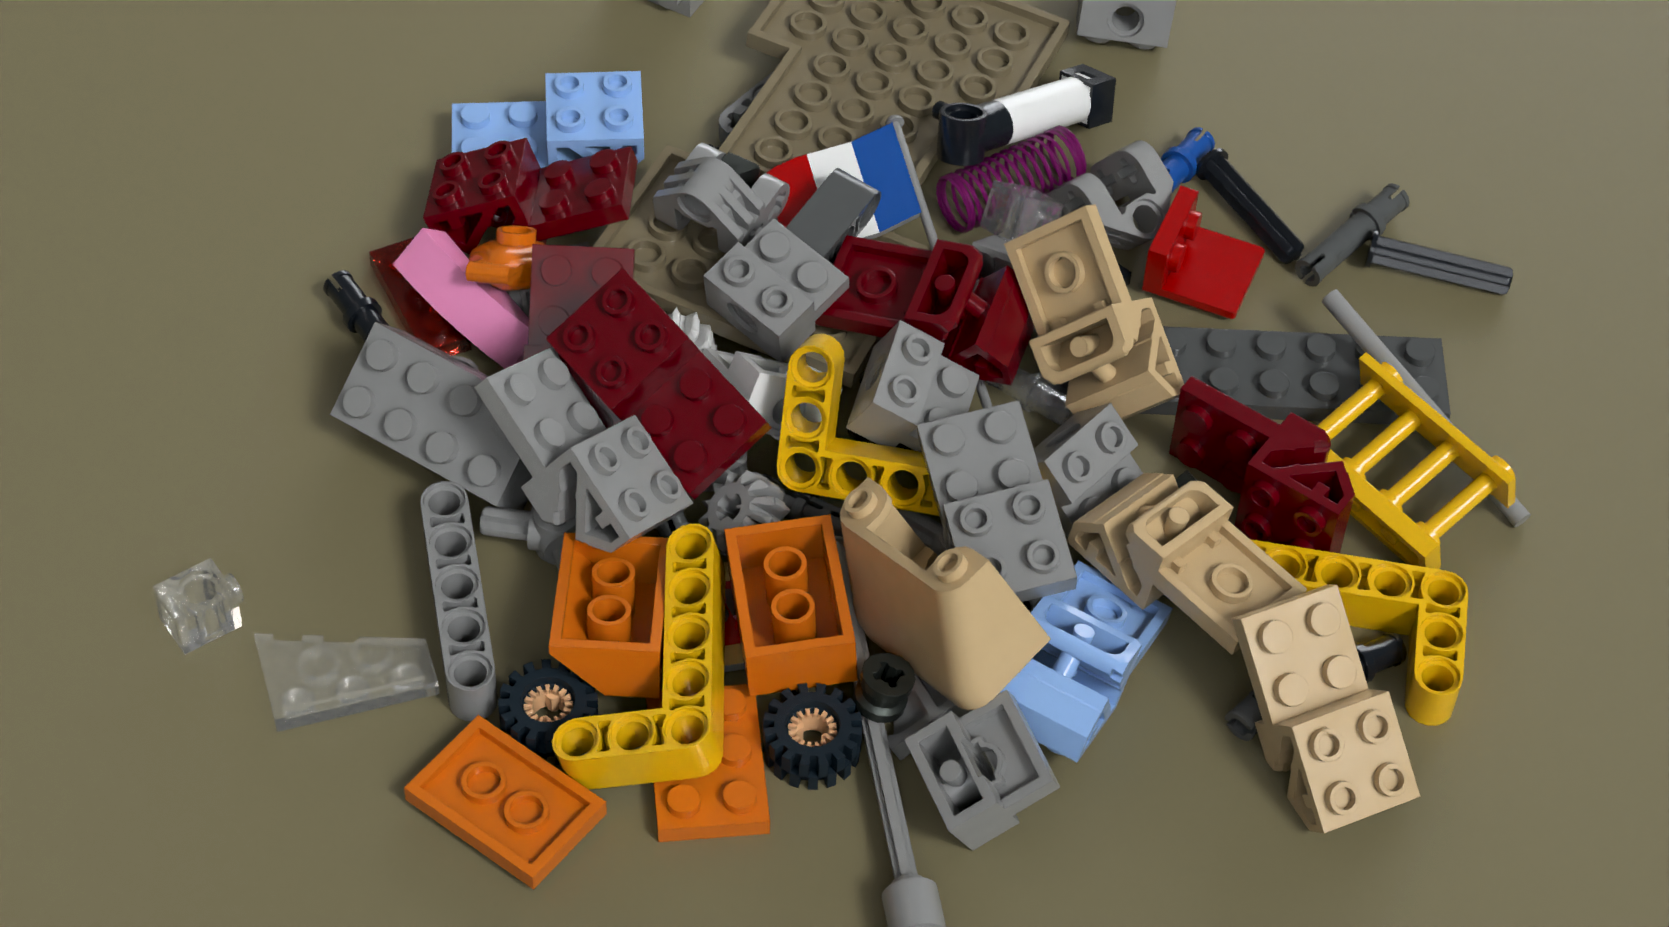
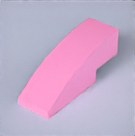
(475, 309)

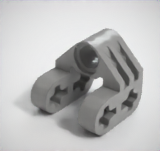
(1131, 172)
(719, 198)

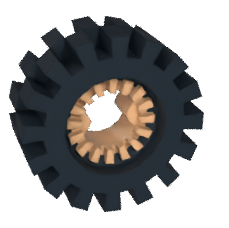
(541, 689)
(818, 712)

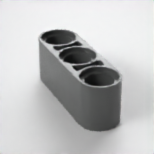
(835, 210)

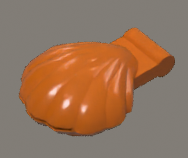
(504, 260)

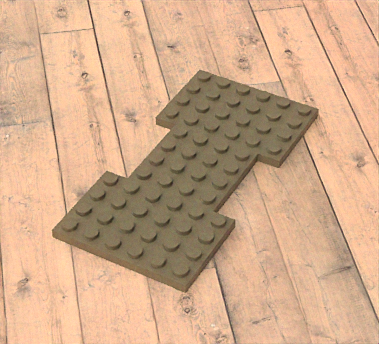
(836, 81)

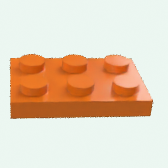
(730, 798)
(505, 801)

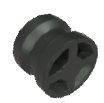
(884, 687)

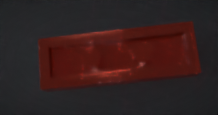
(413, 310)

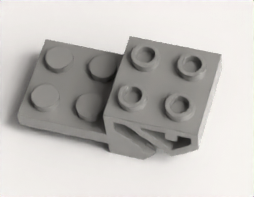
(578, 467)
(997, 499)

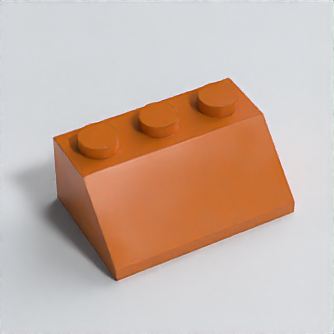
(611, 615)

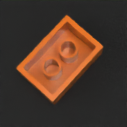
(791, 605)

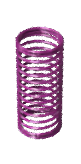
(958, 181)

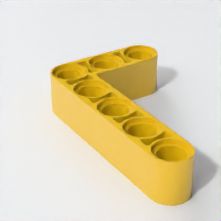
(830, 452)
(1401, 600)
(690, 665)

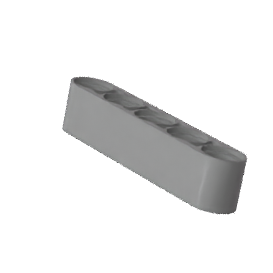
(459, 601)

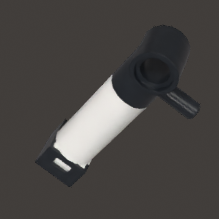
(971, 130)

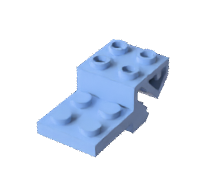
(576, 121)
(1086, 664)

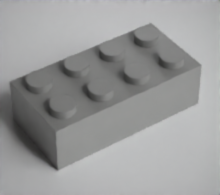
(432, 414)

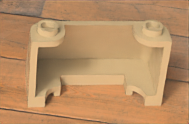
(939, 612)

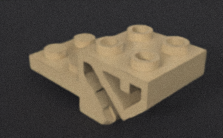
(1087, 321)
(1181, 545)
(1321, 714)

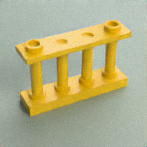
(1382, 510)

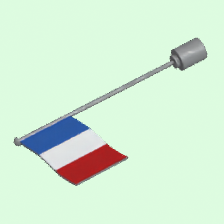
(882, 163)

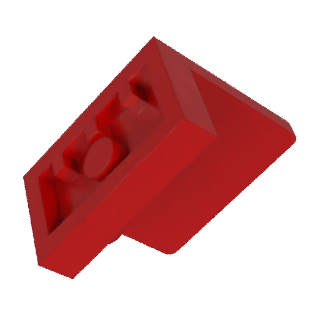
(1198, 263)

